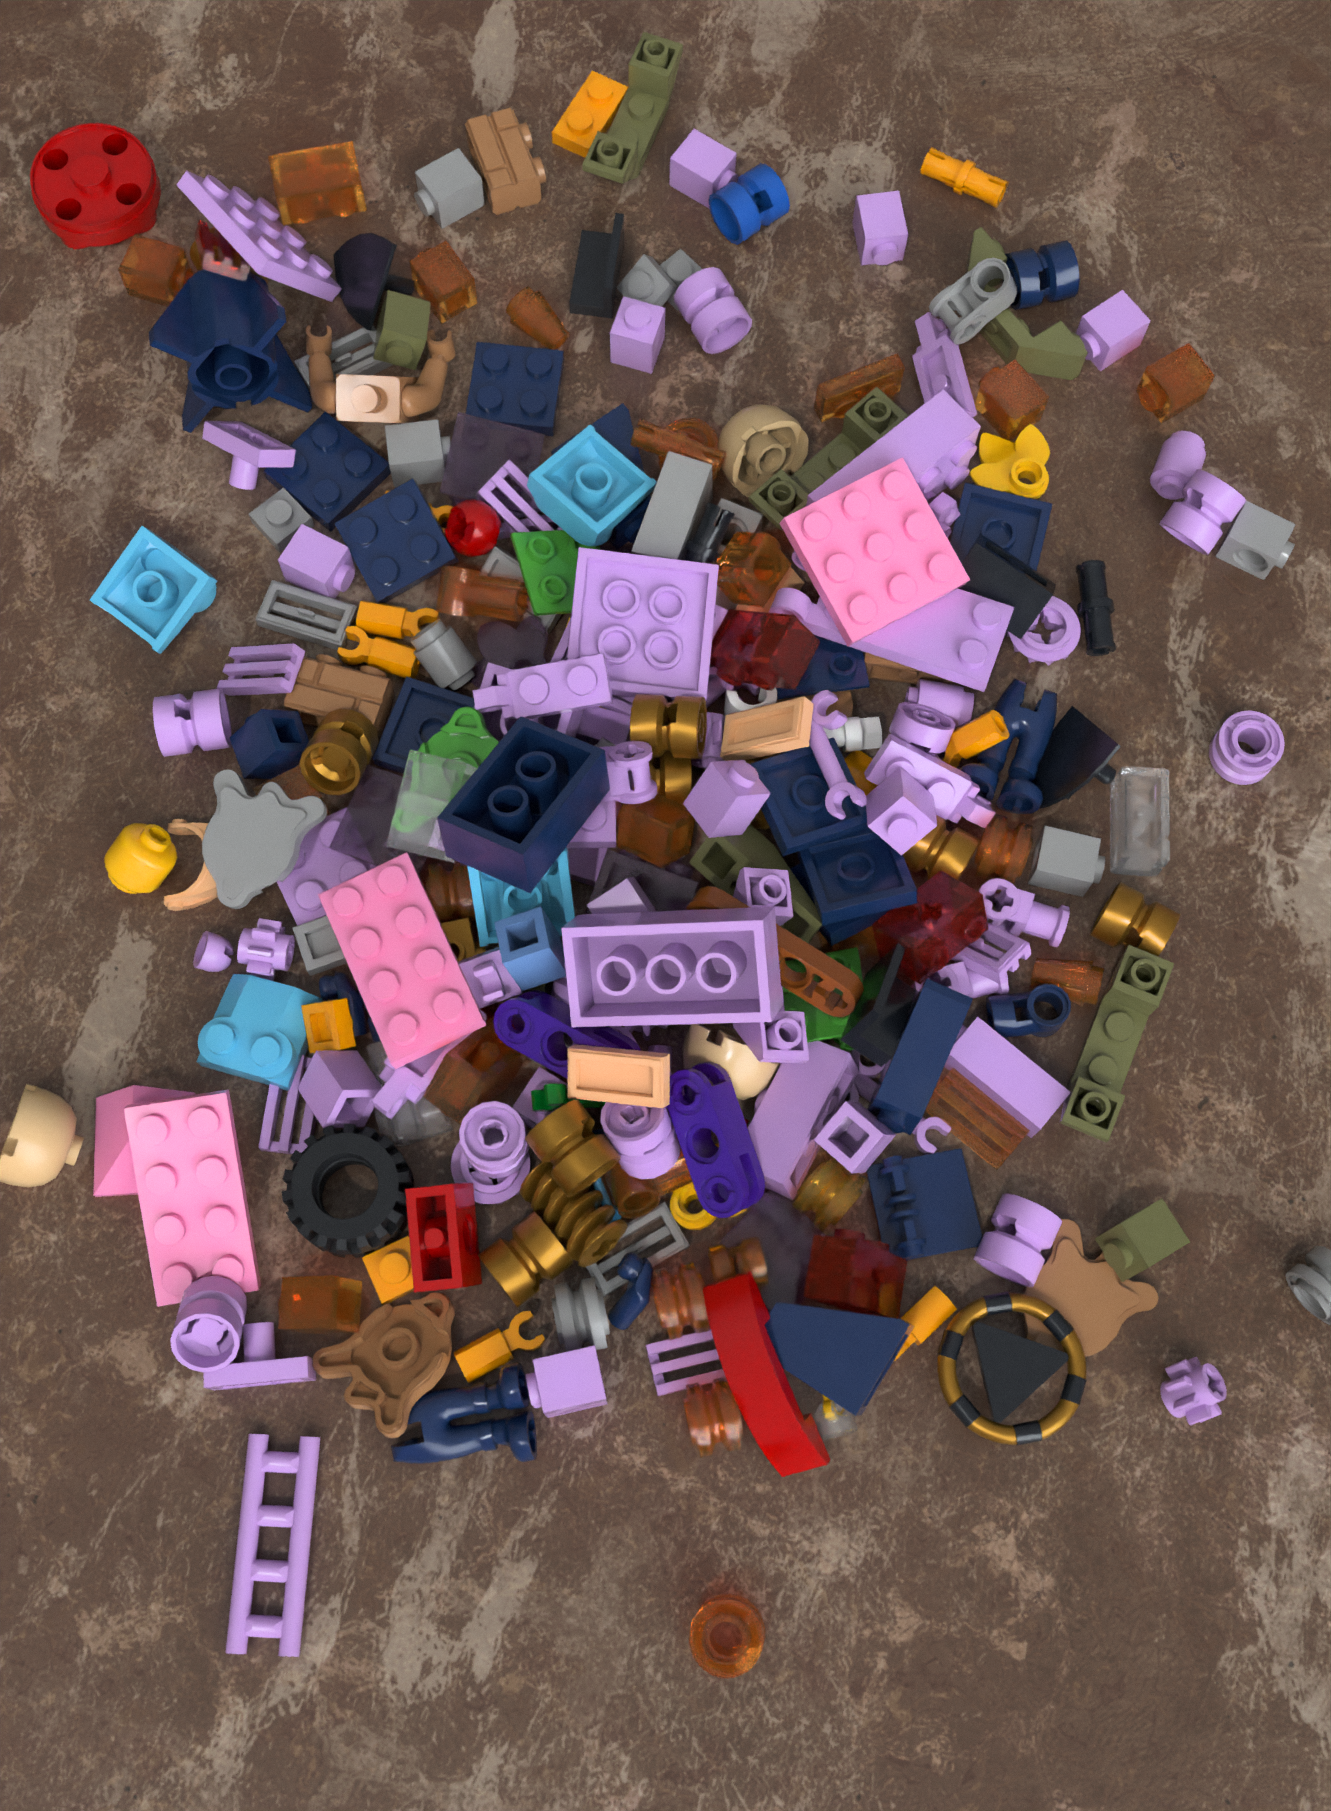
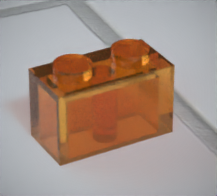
(317, 183)
(473, 1073)

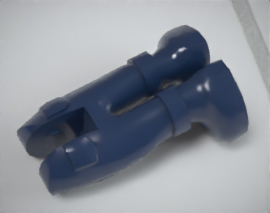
(1034, 733)
(446, 1441)

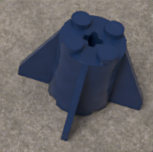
(229, 345)

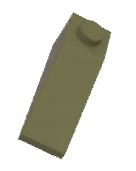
(725, 856)

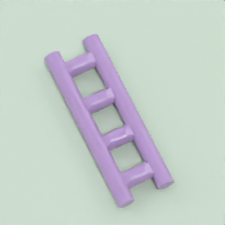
(291, 1572)

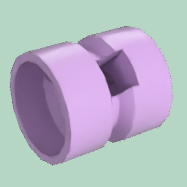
(712, 310)
(1202, 512)
(192, 722)
(922, 727)
(642, 1138)
(494, 1139)
(1018, 1238)
(209, 1324)

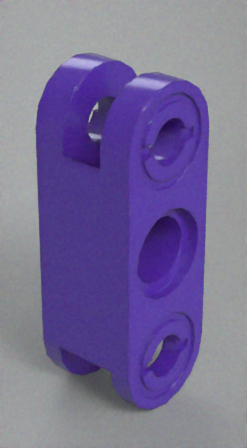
(541, 1026)
(726, 1175)

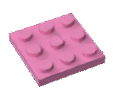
(874, 551)

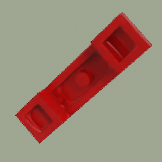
(757, 1377)

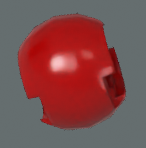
(473, 528)

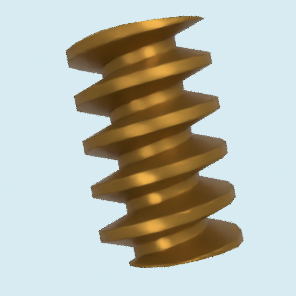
(573, 1218)

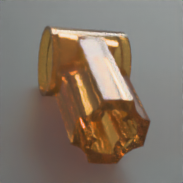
(471, 593)
(641, 1196)

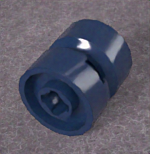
(1045, 274)

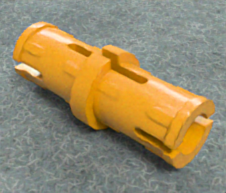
(964, 177)

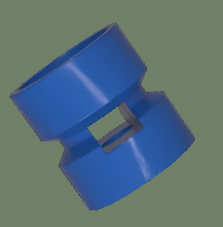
(751, 202)

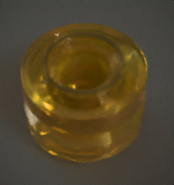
(829, 1193)

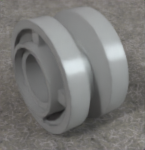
(1313, 1283)
(580, 1315)

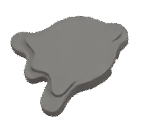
(254, 838)

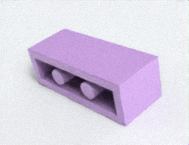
(795, 1112)

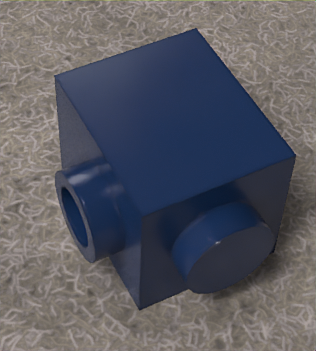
(269, 743)

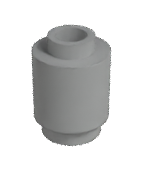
(443, 655)

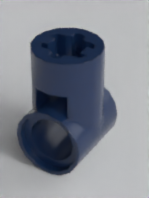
(1002, 1017)

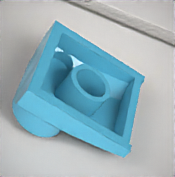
(588, 487)
(155, 589)
(499, 900)
(257, 1031)

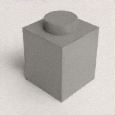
(449, 188)
(417, 452)
(1066, 861)

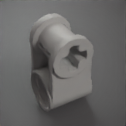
(971, 300)

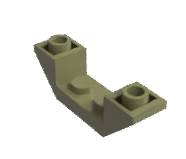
(641, 113)
(1051, 353)
(861, 428)
(1112, 1042)

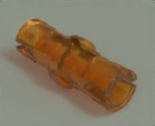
(661, 440)

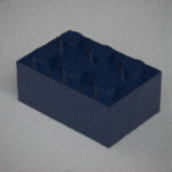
(524, 803)

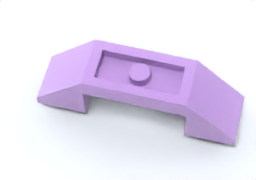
(785, 1037)

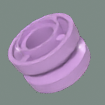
(1254, 729)

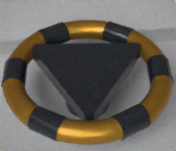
(1011, 1368)

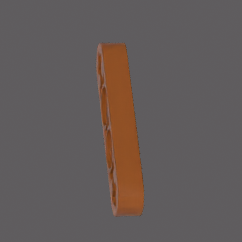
(832, 973)

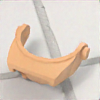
(204, 888)

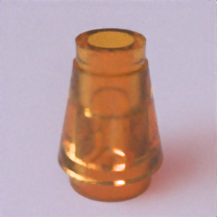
(537, 319)
(1076, 977)

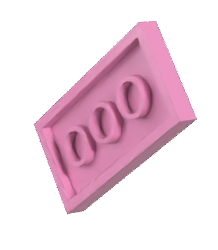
(401, 960)
(191, 1193)

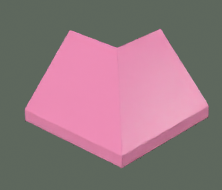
(112, 1155)

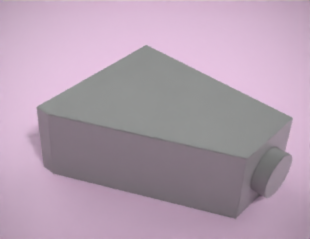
(675, 507)

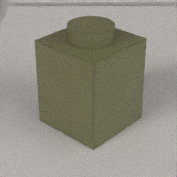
(401, 330)
(1142, 1240)

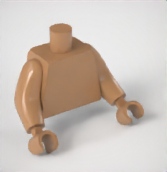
(377, 397)

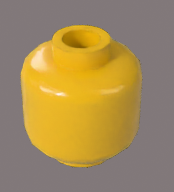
(140, 858)

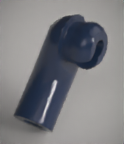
(339, 987)
(638, 1291)

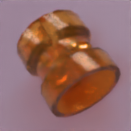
(747, 1257)

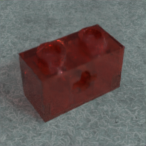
(762, 649)
(934, 928)
(855, 1274)

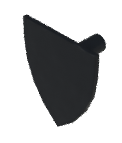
(364, 274)
(1073, 758)

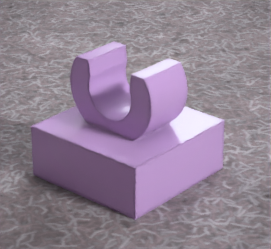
(489, 978)

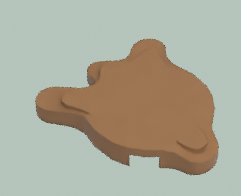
(1085, 1294)
(393, 1359)

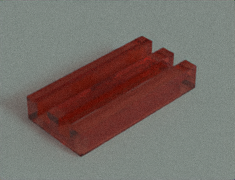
(225, 256)

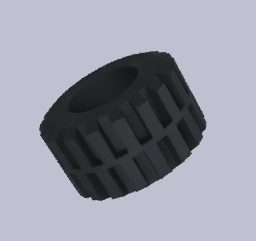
(315, 1167)

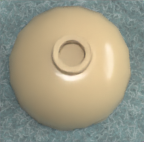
(759, 444)
(725, 1047)
(39, 1139)

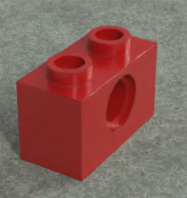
(443, 1237)

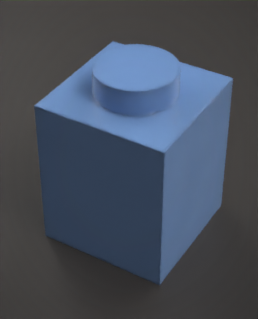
(531, 948)

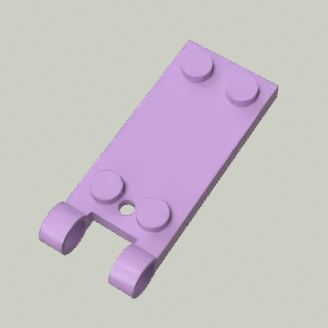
(946, 638)

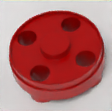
(95, 185)

